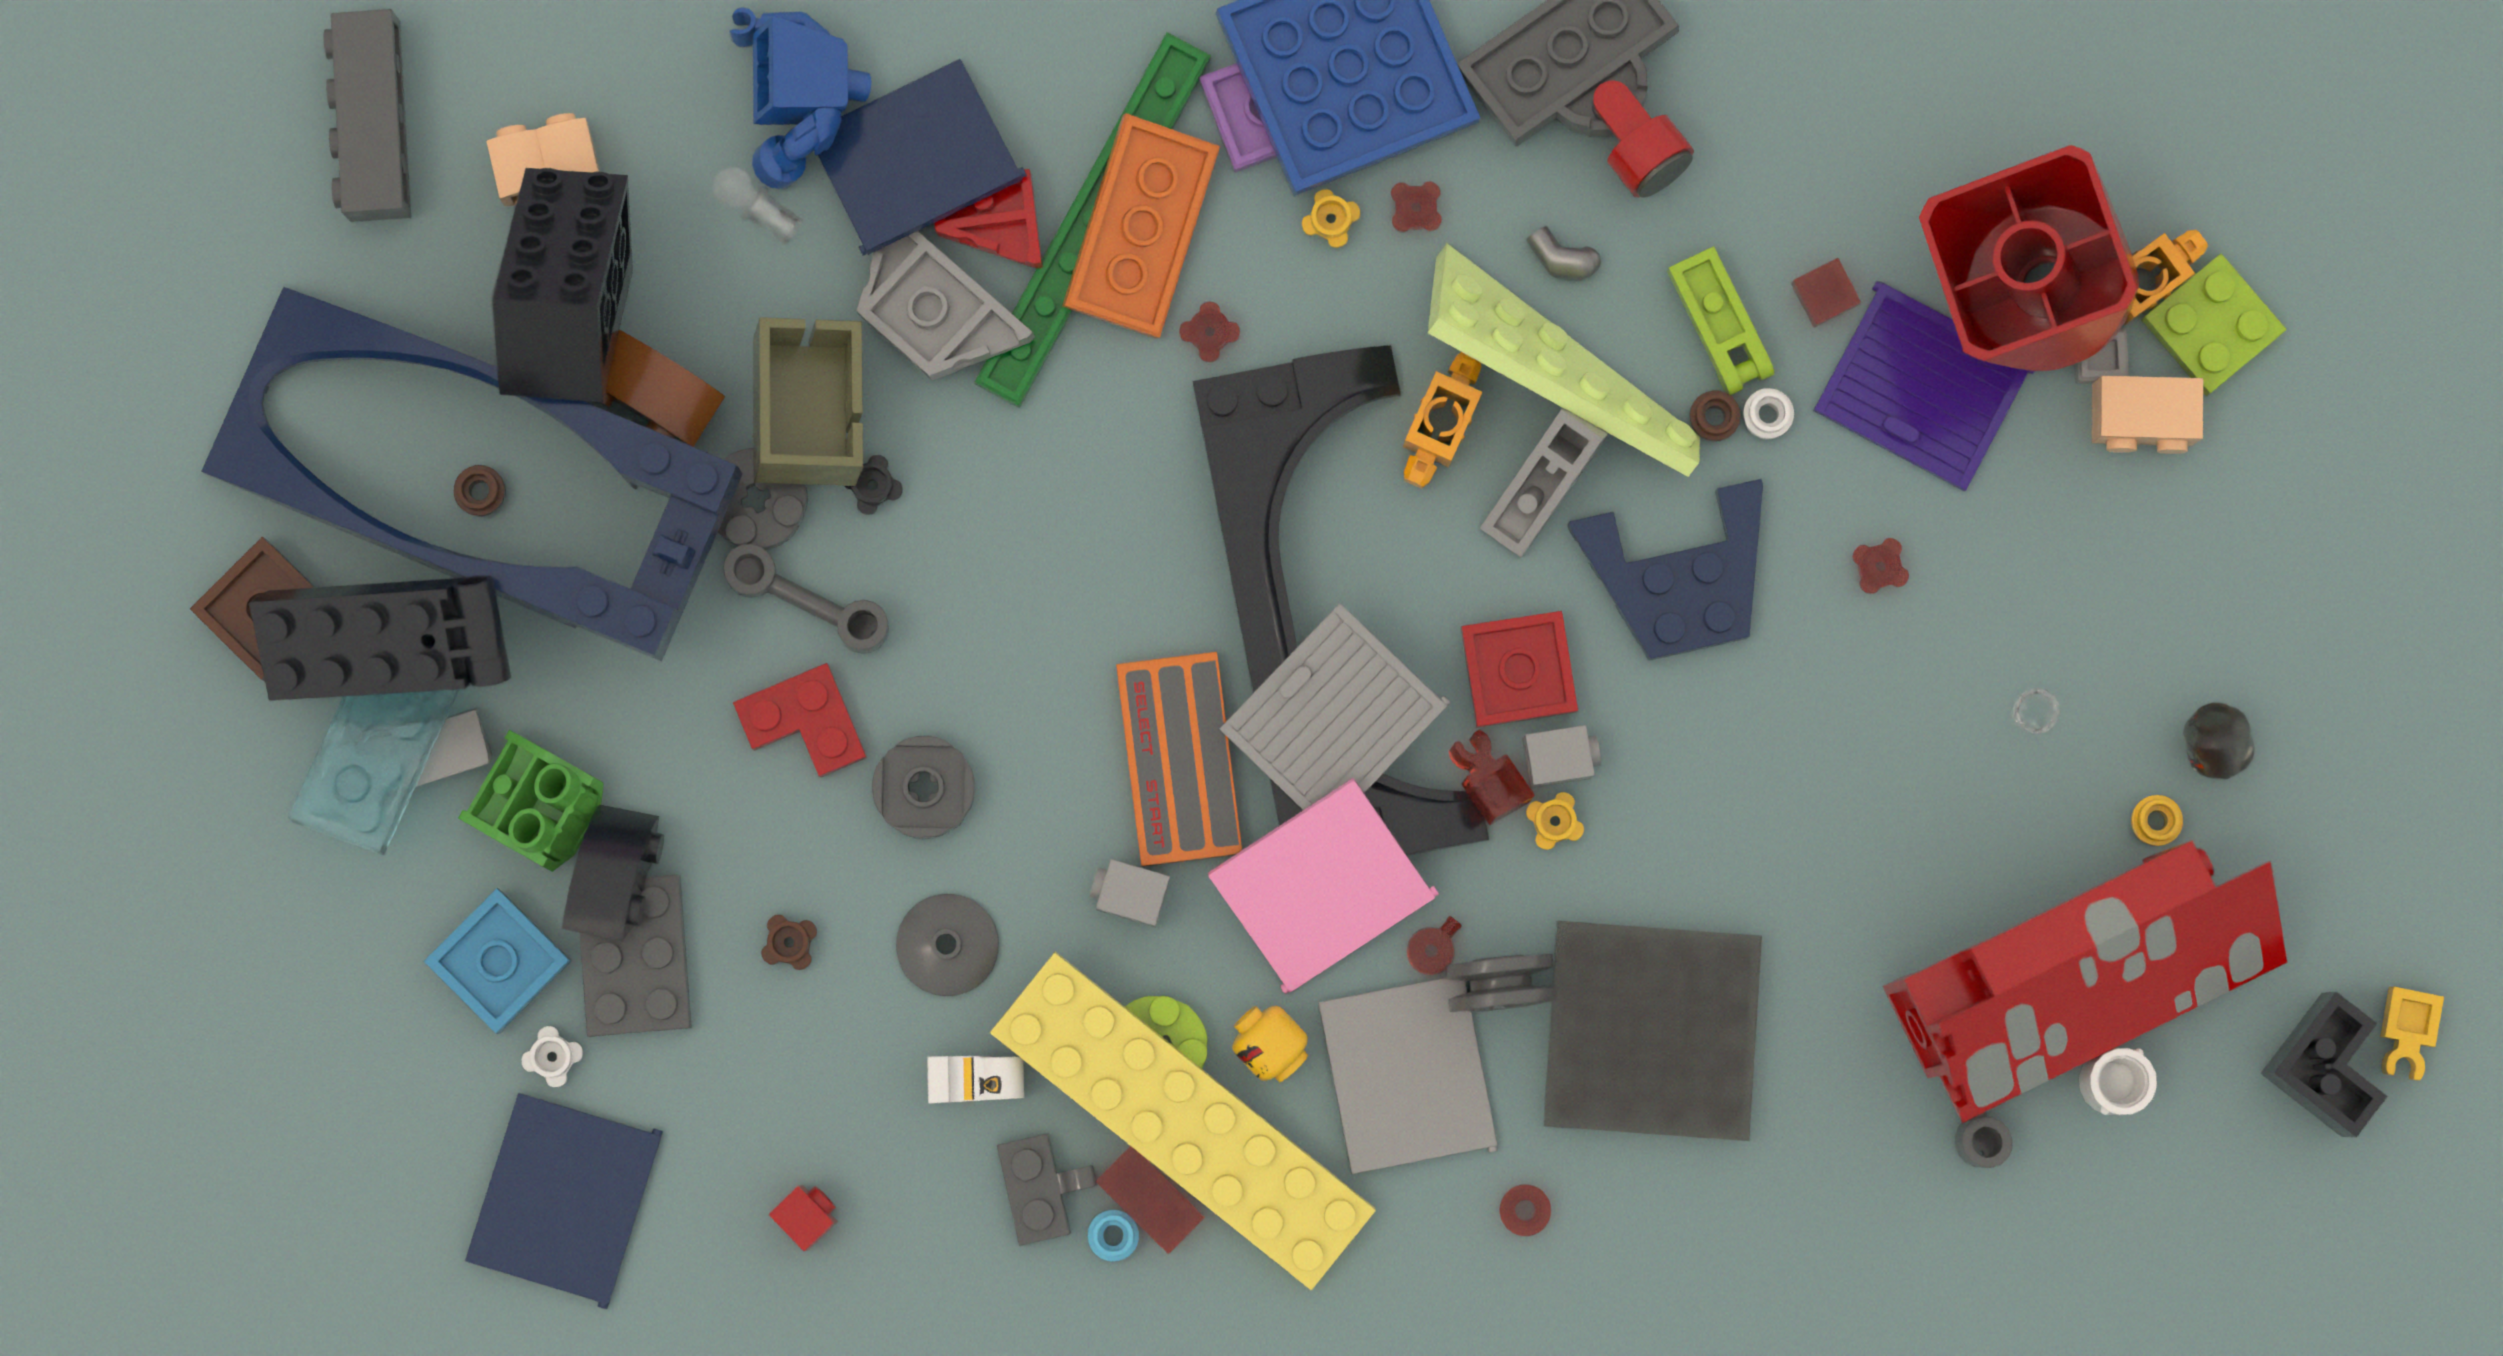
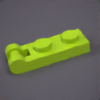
(1720, 319)

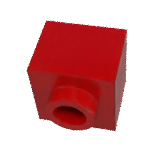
(805, 1216)

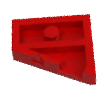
(999, 224)

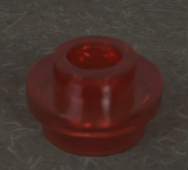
(1541, 1205)

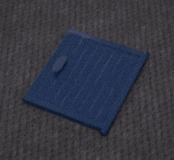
(917, 157)
(563, 1198)

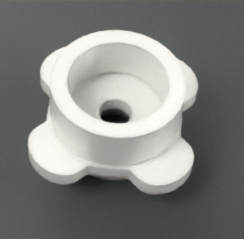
(538, 1061)

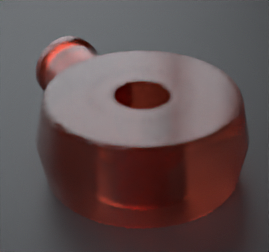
(1440, 940)

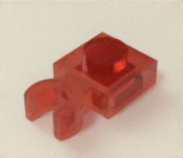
(1492, 784)

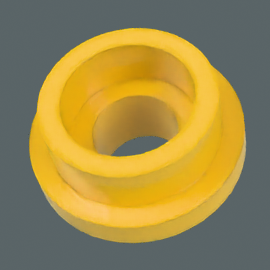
(2172, 820)

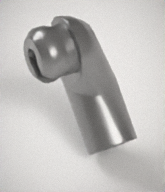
(1563, 261)

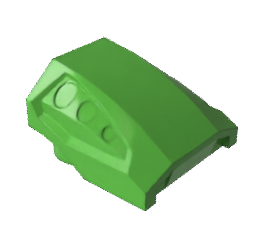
(535, 803)

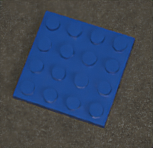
(1346, 81)

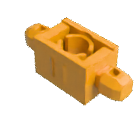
(2174, 262)
(1420, 467)

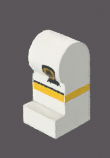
(974, 1078)

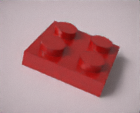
(1519, 669)

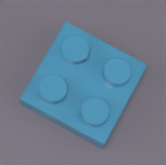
(497, 961)

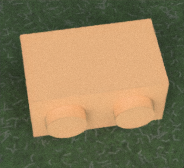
(2147, 412)

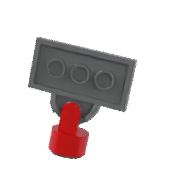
(1587, 71)

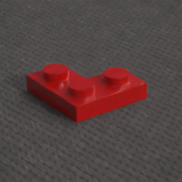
(804, 705)

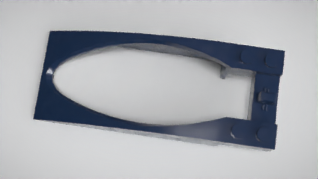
(637, 617)

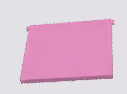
(1321, 885)

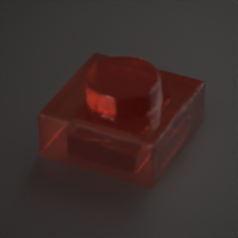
(1825, 292)

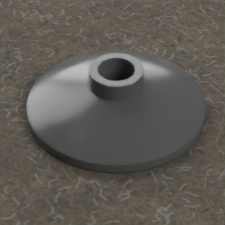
(974, 951)

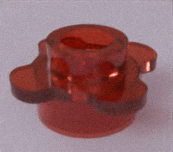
(1408, 219)
(1209, 346)
(1870, 576)

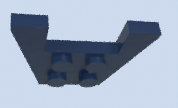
(1688, 595)

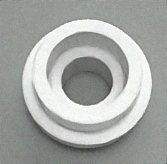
(1774, 399)

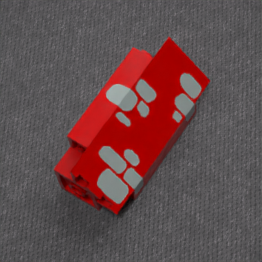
(2088, 976)

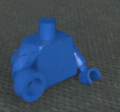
(796, 81)

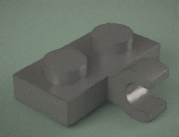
(1037, 1188)

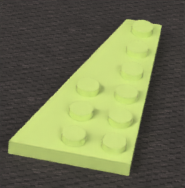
(1515, 340)

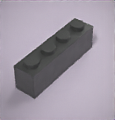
(368, 115)

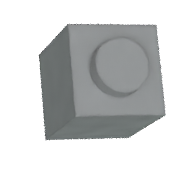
(1560, 756)
(1130, 892)

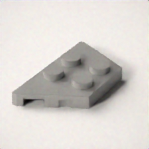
(935, 309)

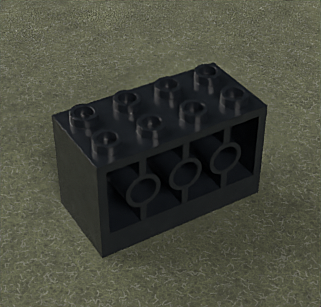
(563, 285)

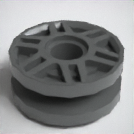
(1501, 983)

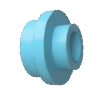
(1113, 1252)

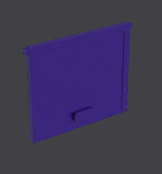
(1917, 390)

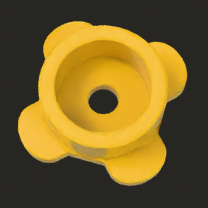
(1327, 204)
(1561, 807)

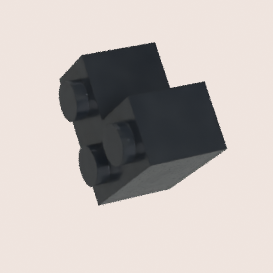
(2315, 1068)

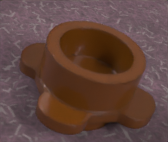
(798, 954)

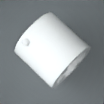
(2118, 1082)

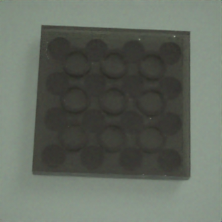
(1652, 1031)

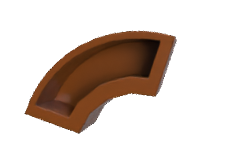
(660, 391)

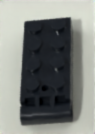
(380, 638)

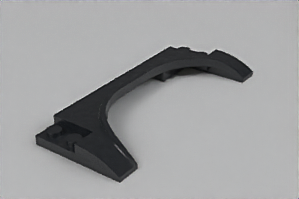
(1254, 439)

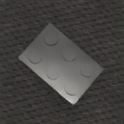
(644, 978)

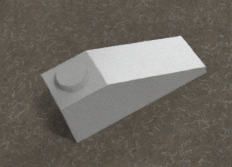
(1543, 481)

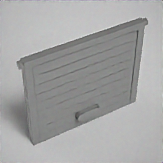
(1333, 712)
(1407, 1075)

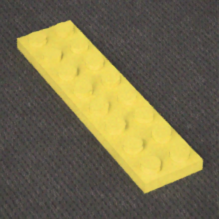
(1183, 1120)

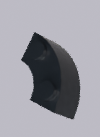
(611, 873)

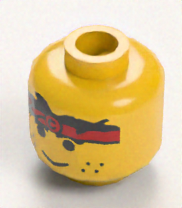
(1270, 1043)

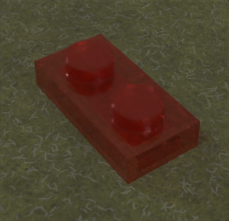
(1150, 1199)

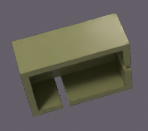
(807, 402)

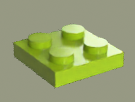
(2213, 324)

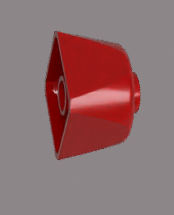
(2011, 222)

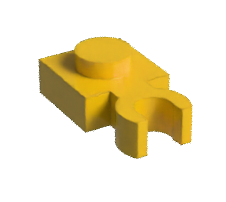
(2411, 1021)

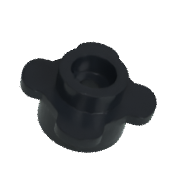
(887, 487)

